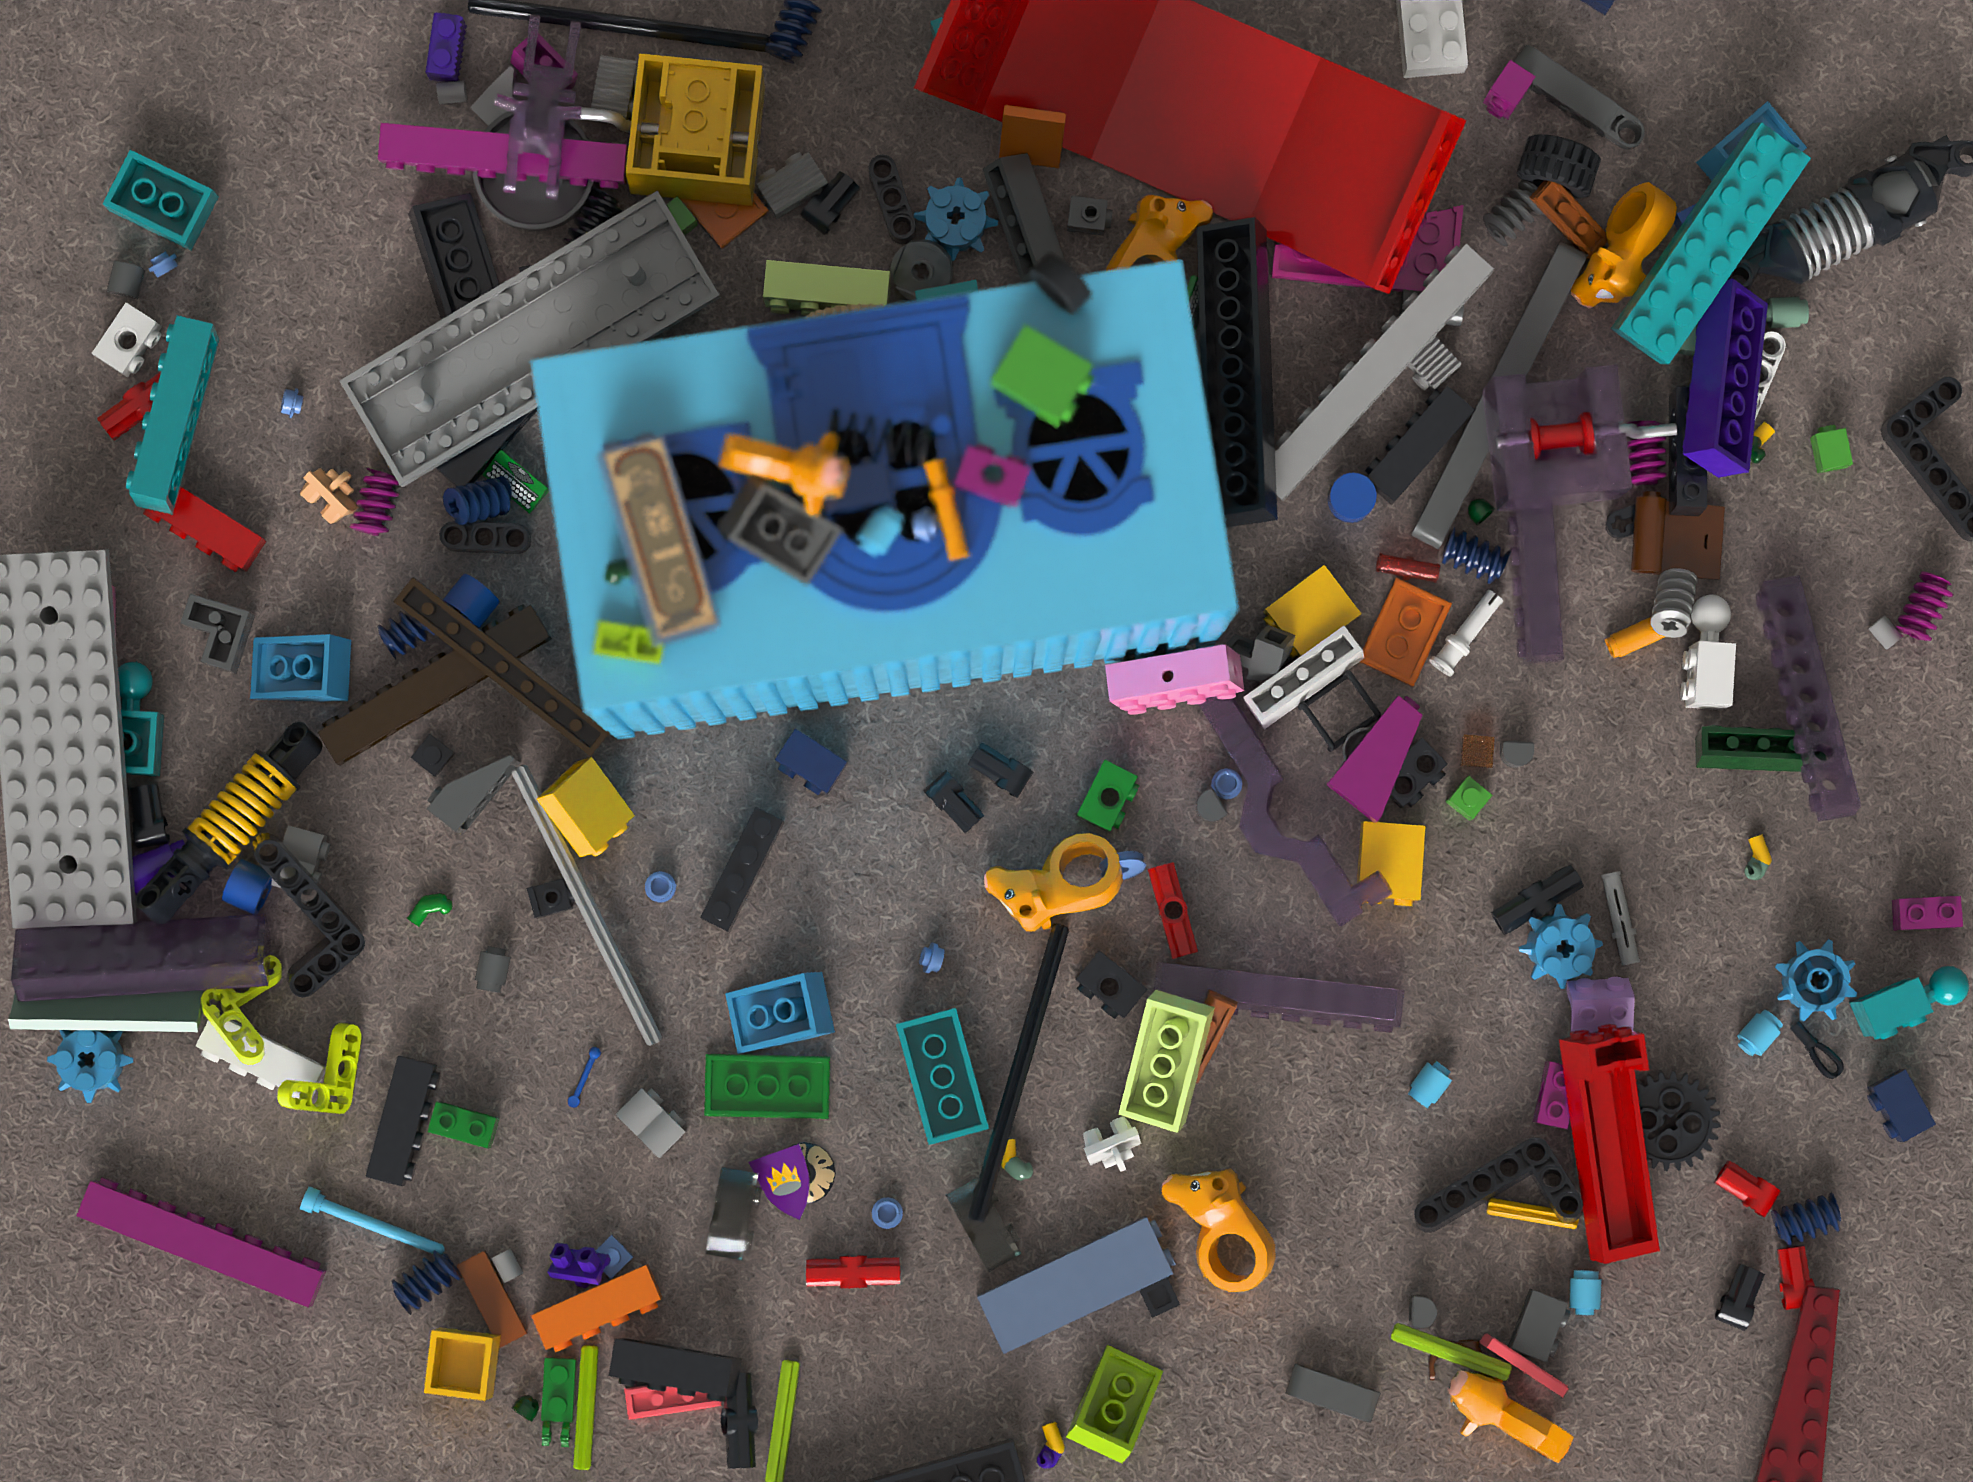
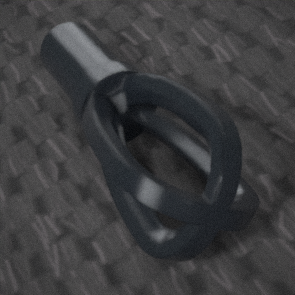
(1810, 1043)

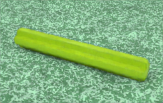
(1451, 1351)
(585, 1407)
(782, 1421)

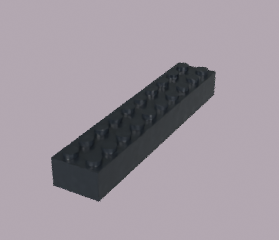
(1238, 367)

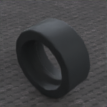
(1060, 283)

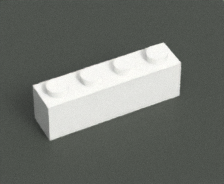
(1304, 677)
(276, 1066)

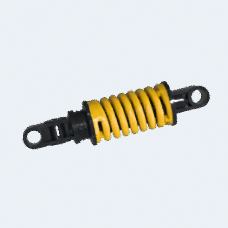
(229, 819)

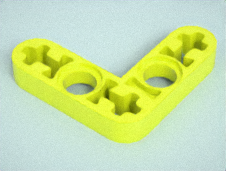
(230, 1005)
(333, 1084)

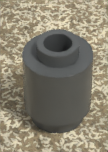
(492, 969)

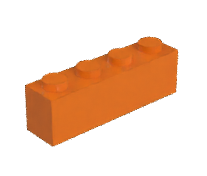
(596, 1307)

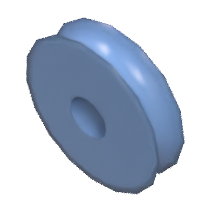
(1131, 864)

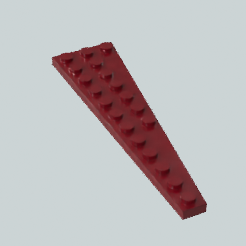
(1800, 1418)

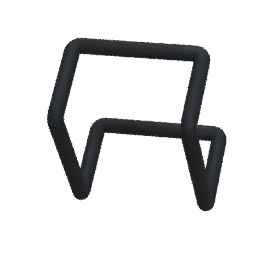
(1304, 706)

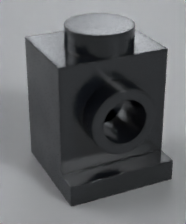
(539, 902)

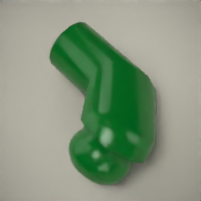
(430, 904)

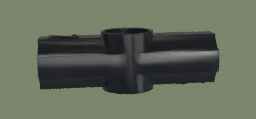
(1537, 899)
(739, 1425)

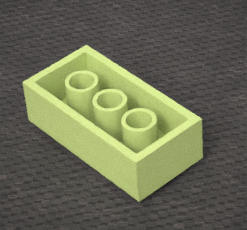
(822, 286)
(1166, 1060)

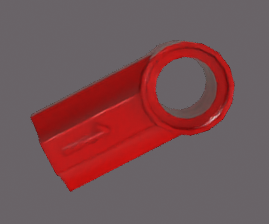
(1751, 1190)
(1794, 1275)

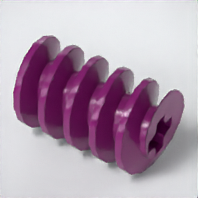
(1646, 457)
(376, 503)
(1924, 606)

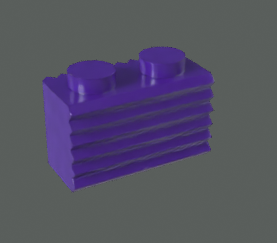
(445, 47)

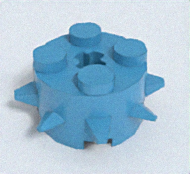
(968, 230)
(1549, 933)
(1832, 986)
(88, 1078)

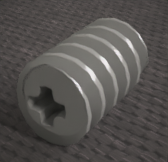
(1673, 602)

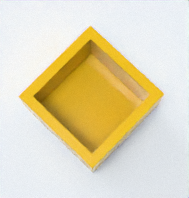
(462, 1364)

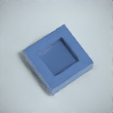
(618, 1254)

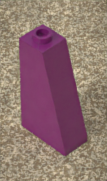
(1375, 763)

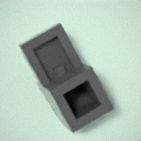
(1264, 654)

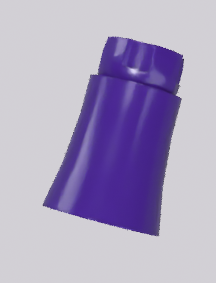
(148, 863)

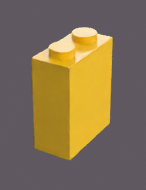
(1312, 610)
(586, 808)
(1397, 854)

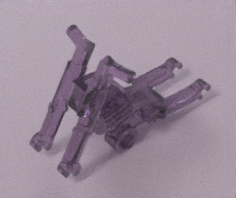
(540, 120)

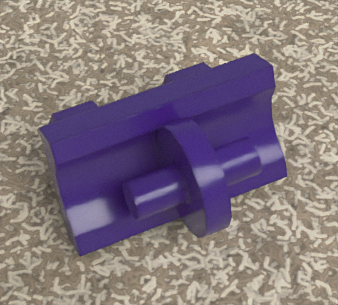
(581, 1265)

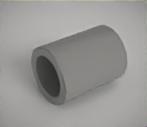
(451, 92)
(1885, 632)
(507, 1265)

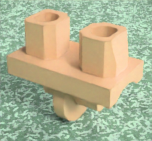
(333, 489)

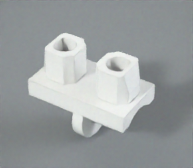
(1113, 1149)

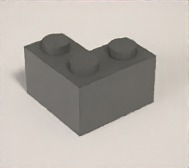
(226, 627)

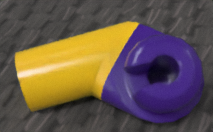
(1053, 1447)

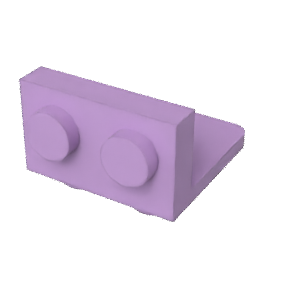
(1600, 1003)

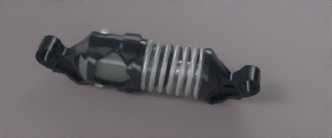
(1862, 214)

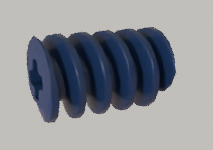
(791, 29)
(478, 500)
(1475, 556)
(402, 633)
(1807, 1219)
(425, 1280)

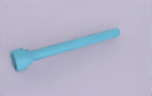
(316, 1202)

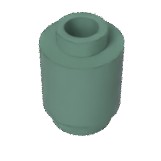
(1787, 312)

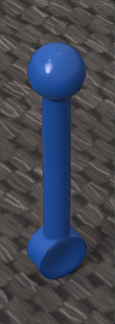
(574, 1100)

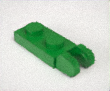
(558, 1397)

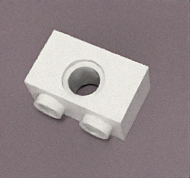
(127, 322)

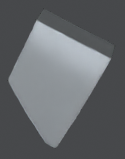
(485, 104)

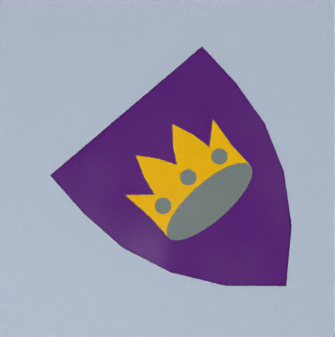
(784, 1179)

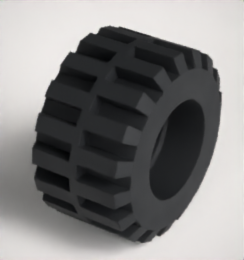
(1560, 162)

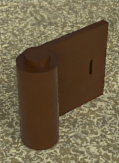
(1676, 540)

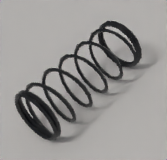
(925, 431)

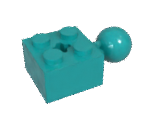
(142, 726)
(1908, 1002)

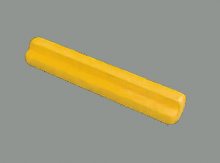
(1527, 1213)

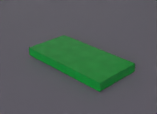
(767, 1086)

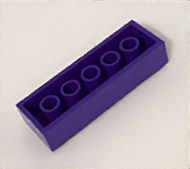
(1726, 381)

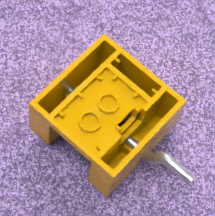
(692, 129)

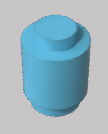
(880, 530)
(1759, 1033)
(1430, 1084)
(1585, 1292)

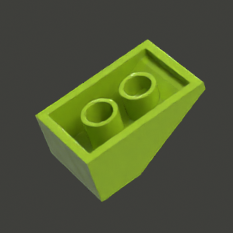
(1115, 1404)

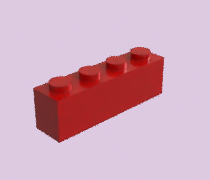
(211, 530)

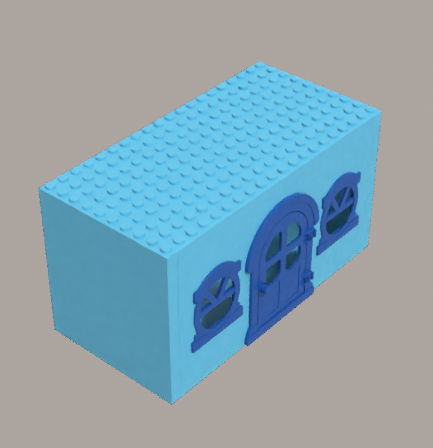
(1040, 579)

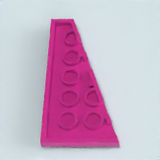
(1432, 243)

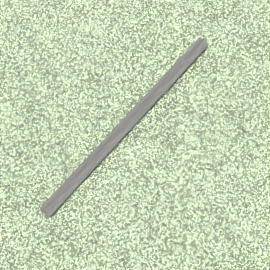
(587, 907)

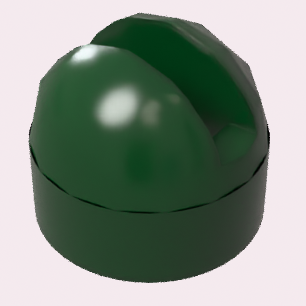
(1479, 510)
(526, 1407)

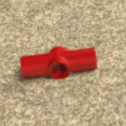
(129, 410)
(1166, 890)
(853, 1271)

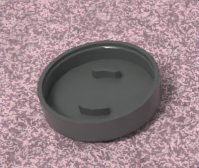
(529, 207)

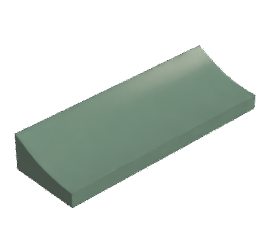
(133, 1012)

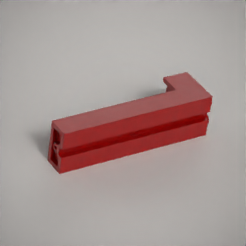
(1610, 1140)

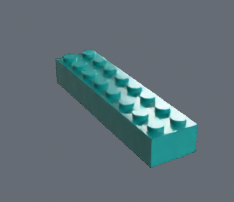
(1710, 243)

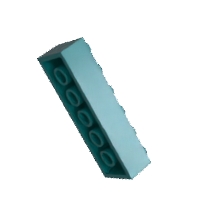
(173, 414)

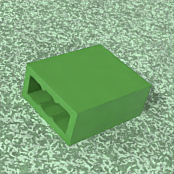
(1043, 376)

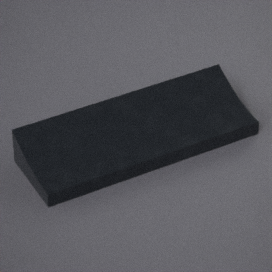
(453, 251)

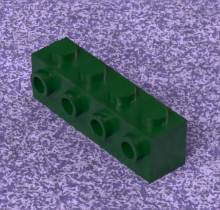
(1748, 749)

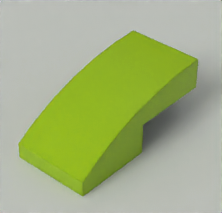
(625, 643)

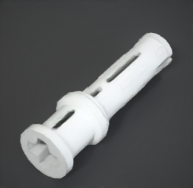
(1458, 644)

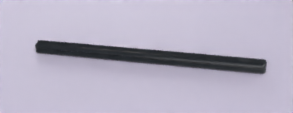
(621, 24)
(1018, 1073)

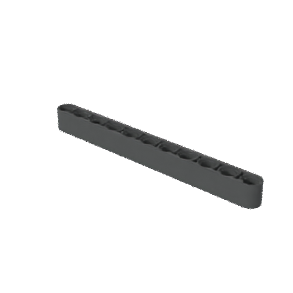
(1515, 360)

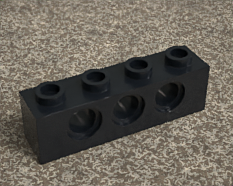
(1686, 477)

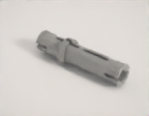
(1612, 882)

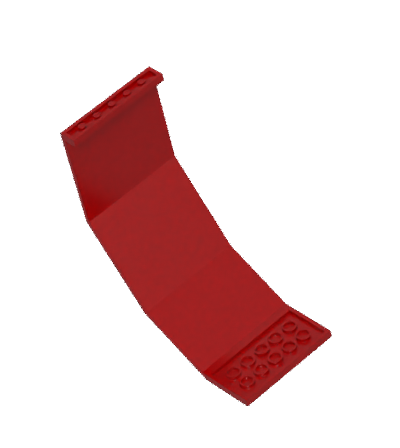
(1211, 117)

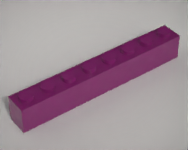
(487, 152)
(202, 1243)

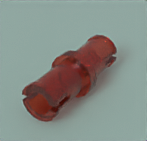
(1407, 567)

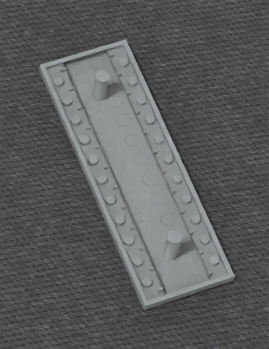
(476, 365)
(63, 743)

